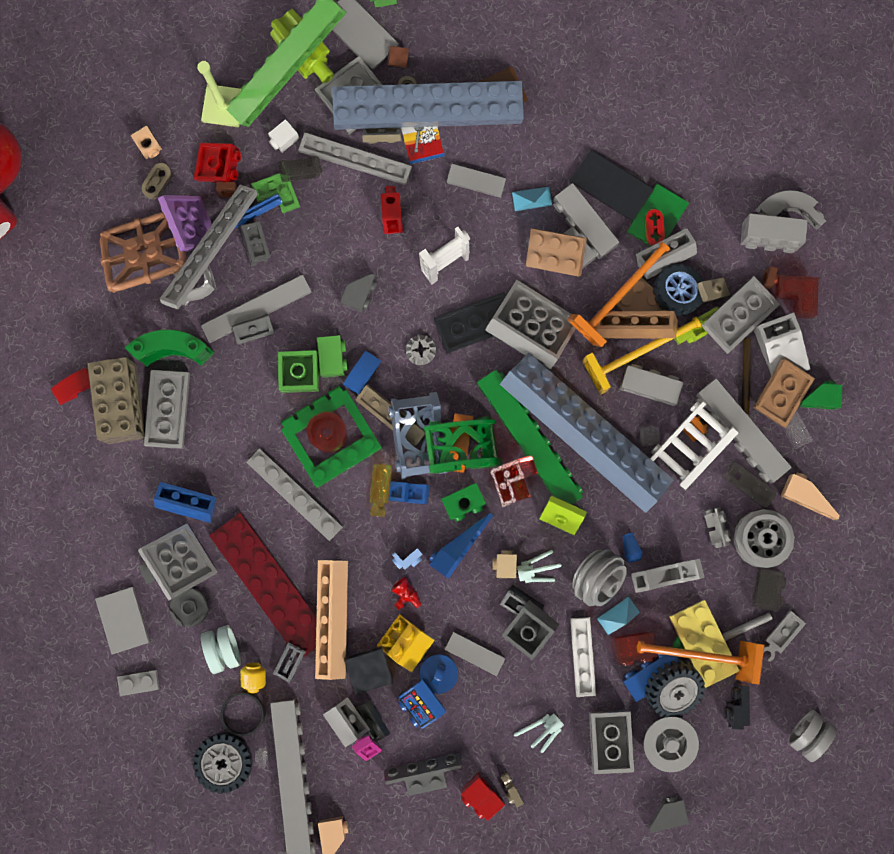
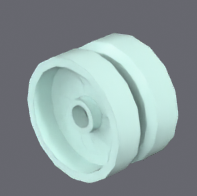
(220, 649)

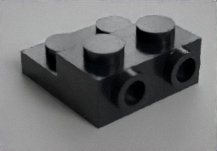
(738, 712)

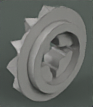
(428, 354)

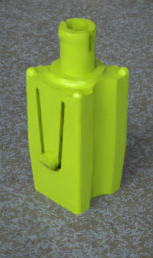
(316, 61)

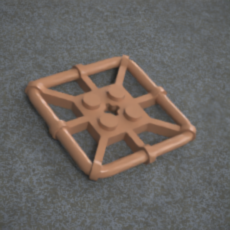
(132, 254)

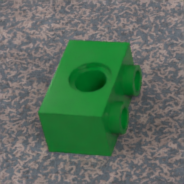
(471, 493)

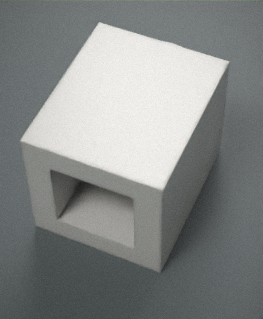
(283, 136)

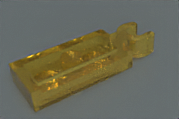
(380, 489)

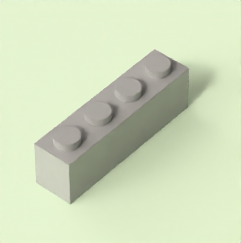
(585, 221)

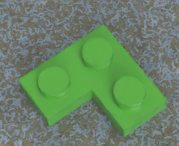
(274, 185)

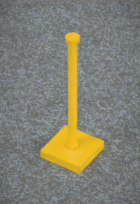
(598, 372)

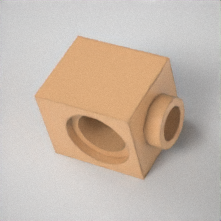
(143, 136)

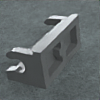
(254, 243)

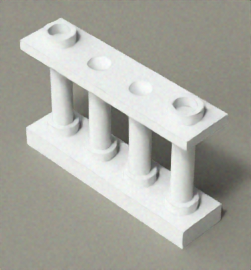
(432, 263)
(699, 462)

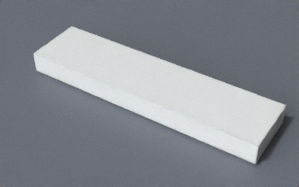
(583, 657)

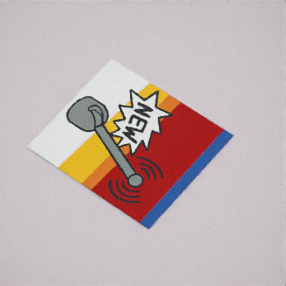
(422, 143)

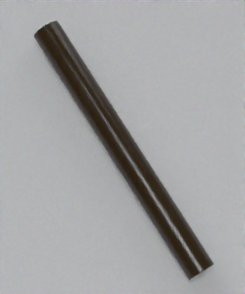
(746, 375)

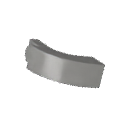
(792, 201)
(667, 575)

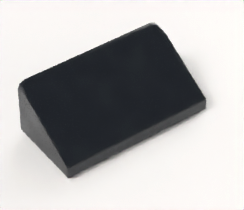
(516, 599)

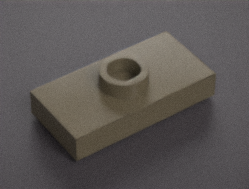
(713, 289)

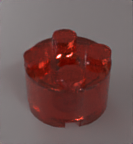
(322, 422)

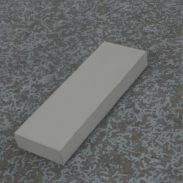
(476, 180)
(475, 654)

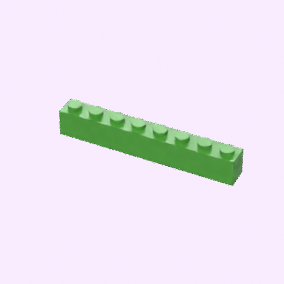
(285, 61)

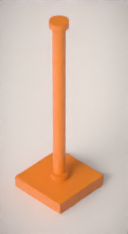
(588, 328)
(748, 660)

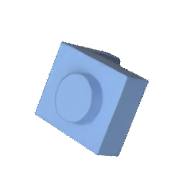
(413, 559)

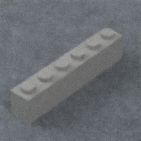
(750, 438)

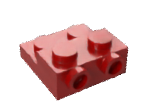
(217, 163)

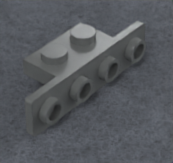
(423, 775)

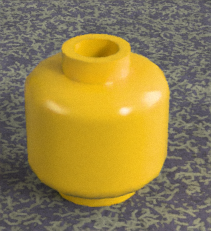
(253, 677)

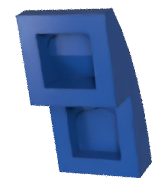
(362, 372)
(409, 493)

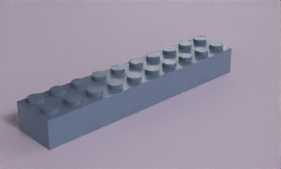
(427, 105)
(587, 432)

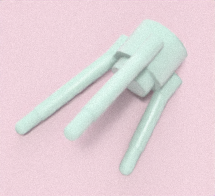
(526, 572)
(552, 726)

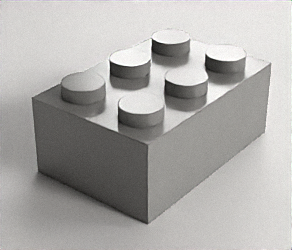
(773, 233)
(611, 741)

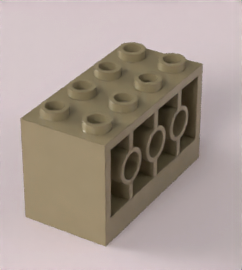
(116, 400)

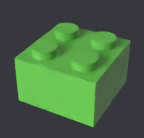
(298, 371)

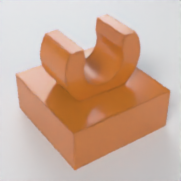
(697, 424)

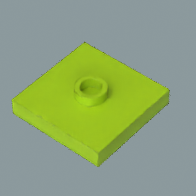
(563, 515)

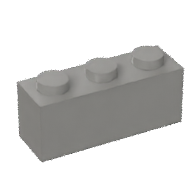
(681, 248)
(651, 384)

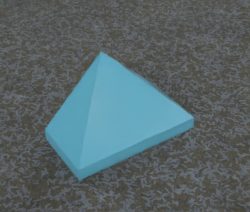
(532, 198)
(618, 616)

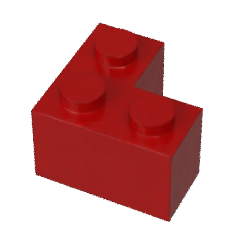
(481, 797)

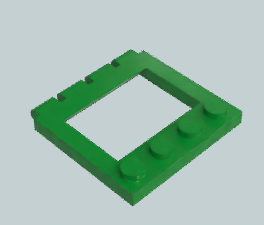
(345, 458)

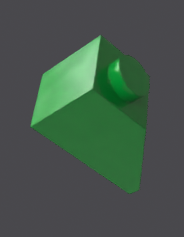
(824, 397)

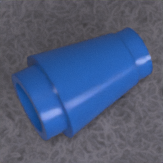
(631, 548)

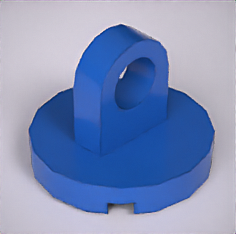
(439, 673)

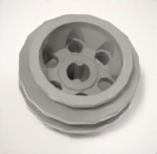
(760, 559)
(599, 577)

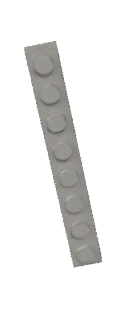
(208, 247)

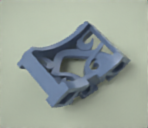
(432, 412)

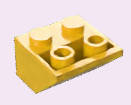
(405, 643)

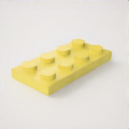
(700, 633)

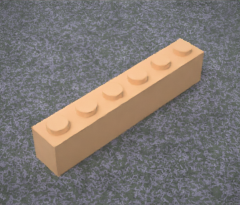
(331, 619)

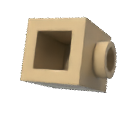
(505, 565)

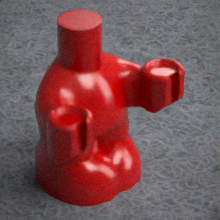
(406, 592)

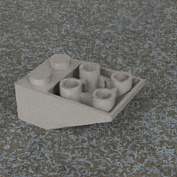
(782, 340)

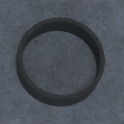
(223, 716)

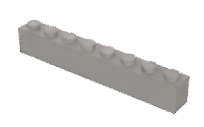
(291, 777)

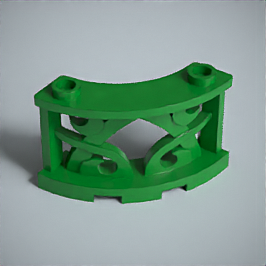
(168, 343)
(446, 462)

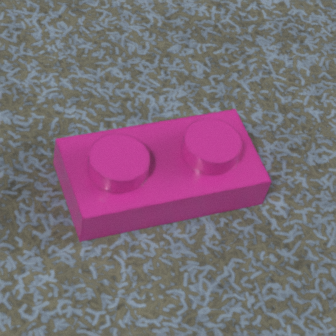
(366, 747)

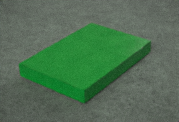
(668, 204)

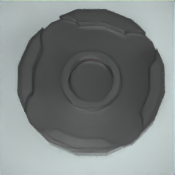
(194, 605)

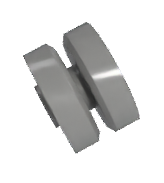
(812, 736)

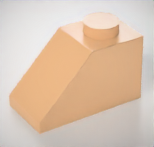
(332, 834)

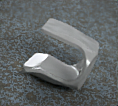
(203, 291)

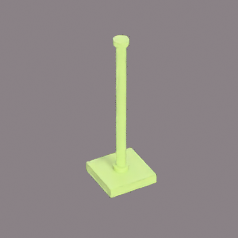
(217, 100)

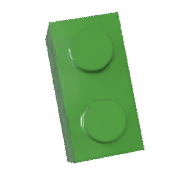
(331, 356)

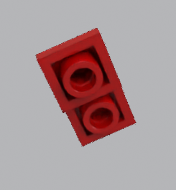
(70, 386)

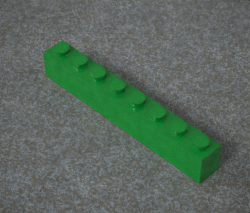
(529, 439)

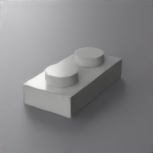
(138, 683)

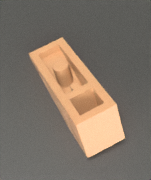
(807, 495)

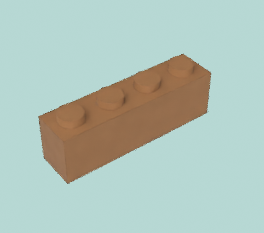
(638, 324)

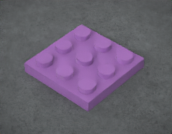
(186, 219)

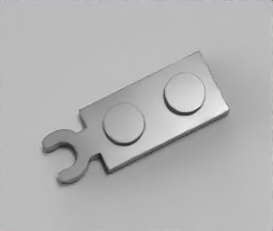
(783, 634)

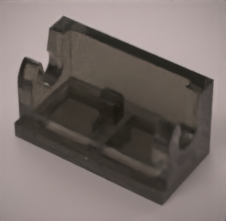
(299, 169)

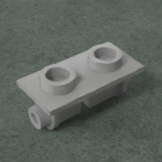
(717, 520)

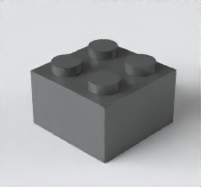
(530, 630)

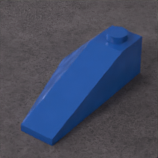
(451, 555)

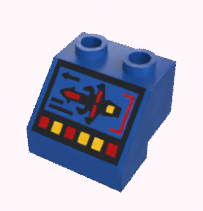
(421, 704)

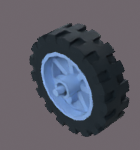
(683, 274)

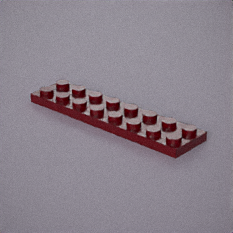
(267, 582)

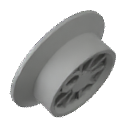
(671, 744)

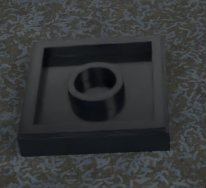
(368, 670)

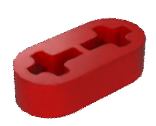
(650, 228)

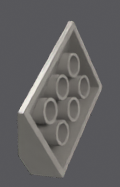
(532, 324)

